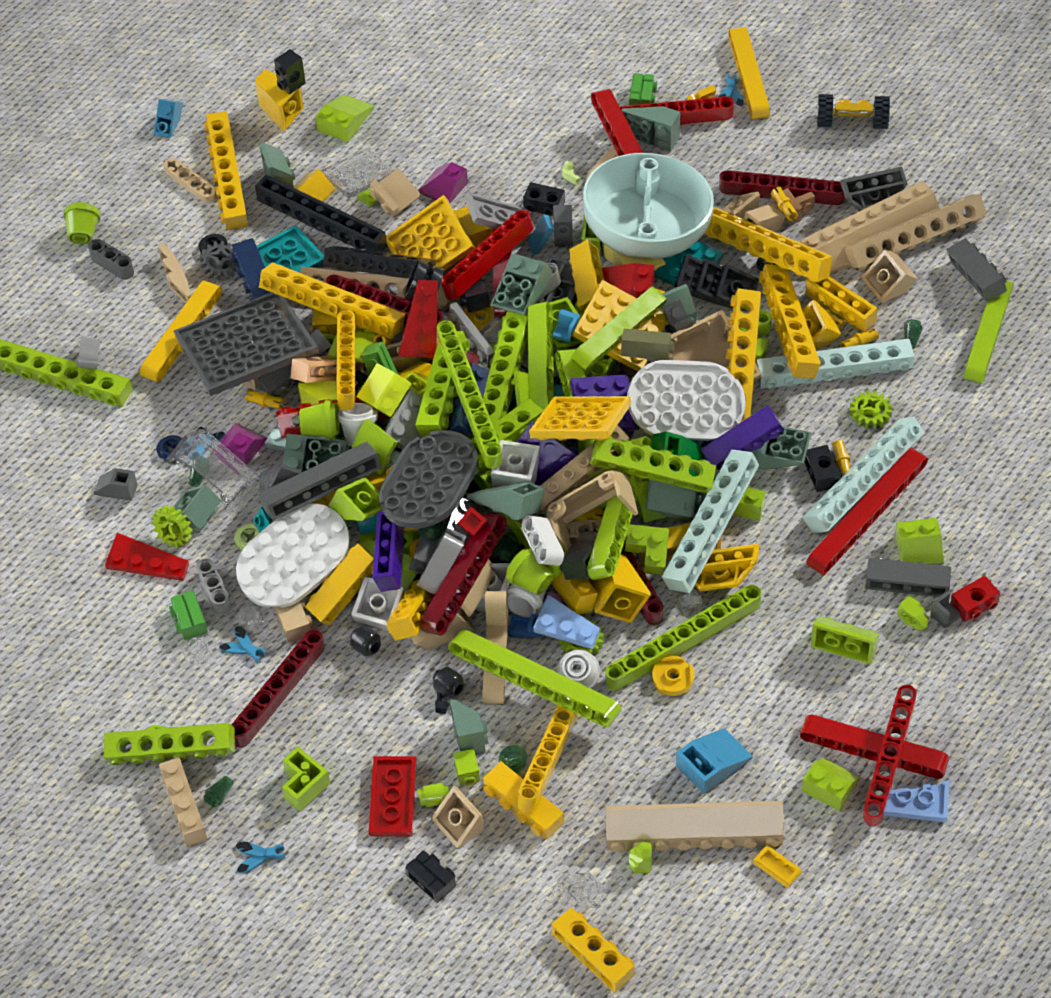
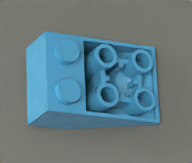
(711, 759)

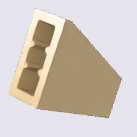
(766, 216)
(478, 589)
(429, 641)

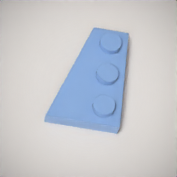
(565, 624)
(921, 803)

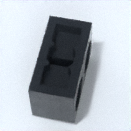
(542, 198)

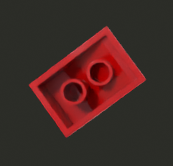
(630, 278)

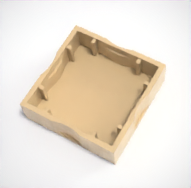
(706, 342)

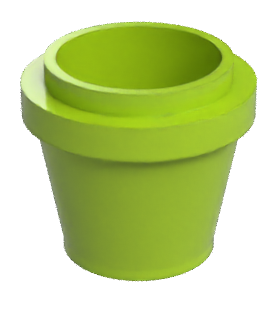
(81, 222)
(320, 420)
(528, 573)

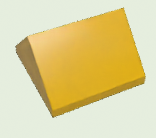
(315, 185)

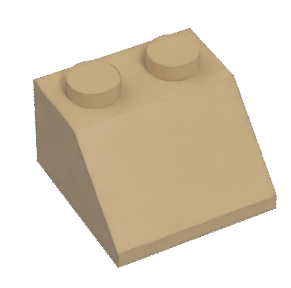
(888, 276)

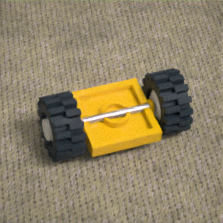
(863, 108)

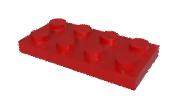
(392, 796)

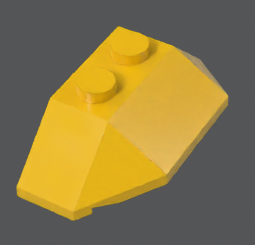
(728, 567)

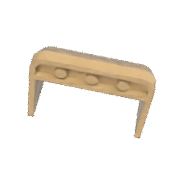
(587, 498)

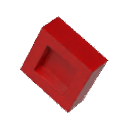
(471, 521)

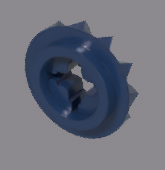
(162, 446)

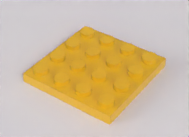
(432, 235)
(603, 307)
(580, 418)

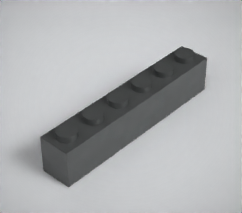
(320, 481)

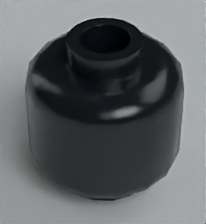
(365, 641)
(448, 682)

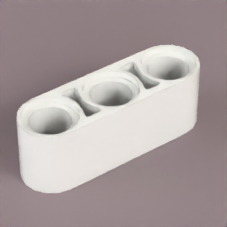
(542, 540)

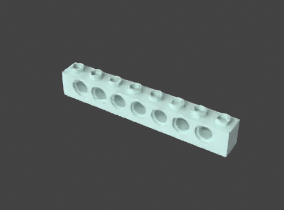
(841, 363)
(863, 475)
(710, 521)

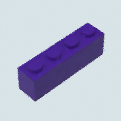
(745, 436)
(388, 554)

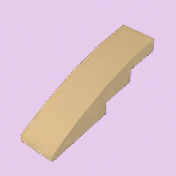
(175, 275)

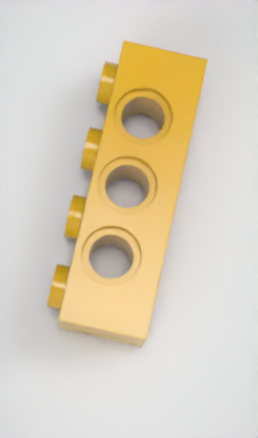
(843, 302)
(612, 976)

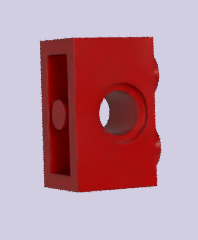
(980, 590)

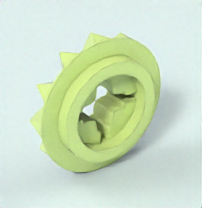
(242, 533)

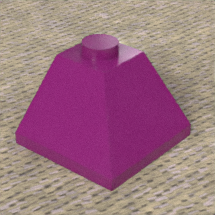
(445, 181)
(243, 442)

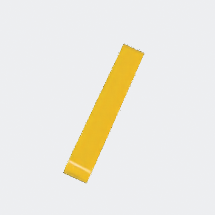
(749, 73)
(168, 348)
(346, 360)
(545, 759)

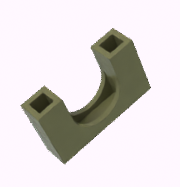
(646, 345)

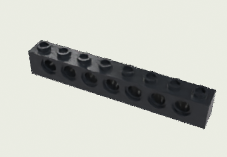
(320, 215)

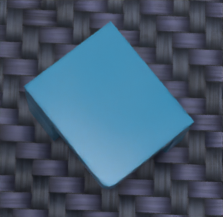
(566, 325)

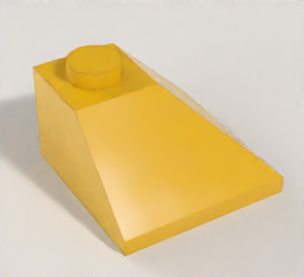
(820, 325)

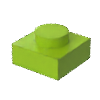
(366, 198)

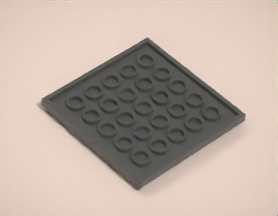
(245, 342)

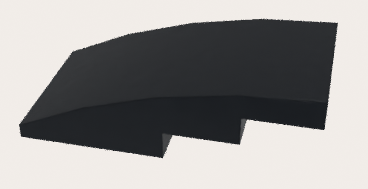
(712, 281)

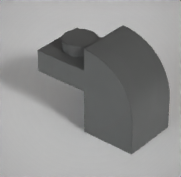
(676, 317)

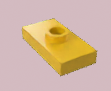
(777, 866)

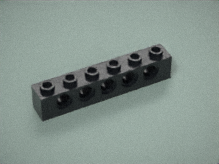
(372, 261)

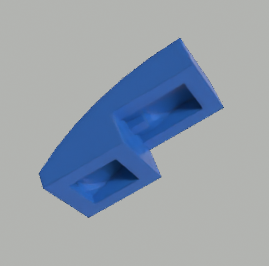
(523, 627)

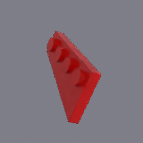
(421, 327)
(140, 558)

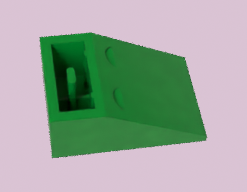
(677, 446)

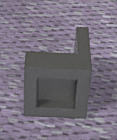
(943, 611)

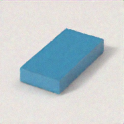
(541, 234)

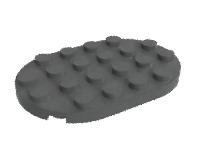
(429, 479)

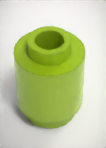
(432, 794)

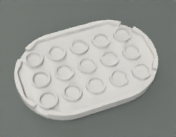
(686, 399)
(292, 556)

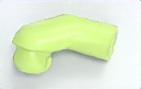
(567, 173)

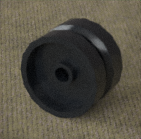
(420, 273)

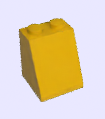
(276, 102)
(620, 594)

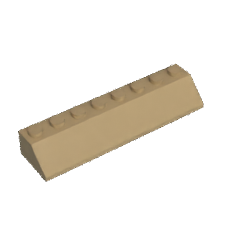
(872, 220)
(695, 825)

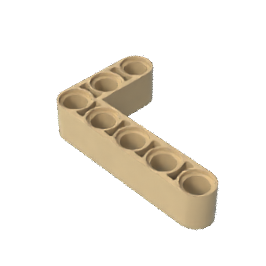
(497, 632)

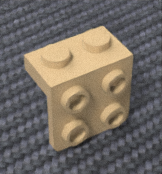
(394, 192)

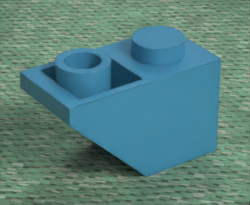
(167, 117)

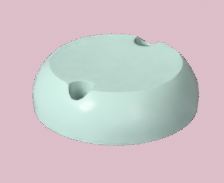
(647, 205)

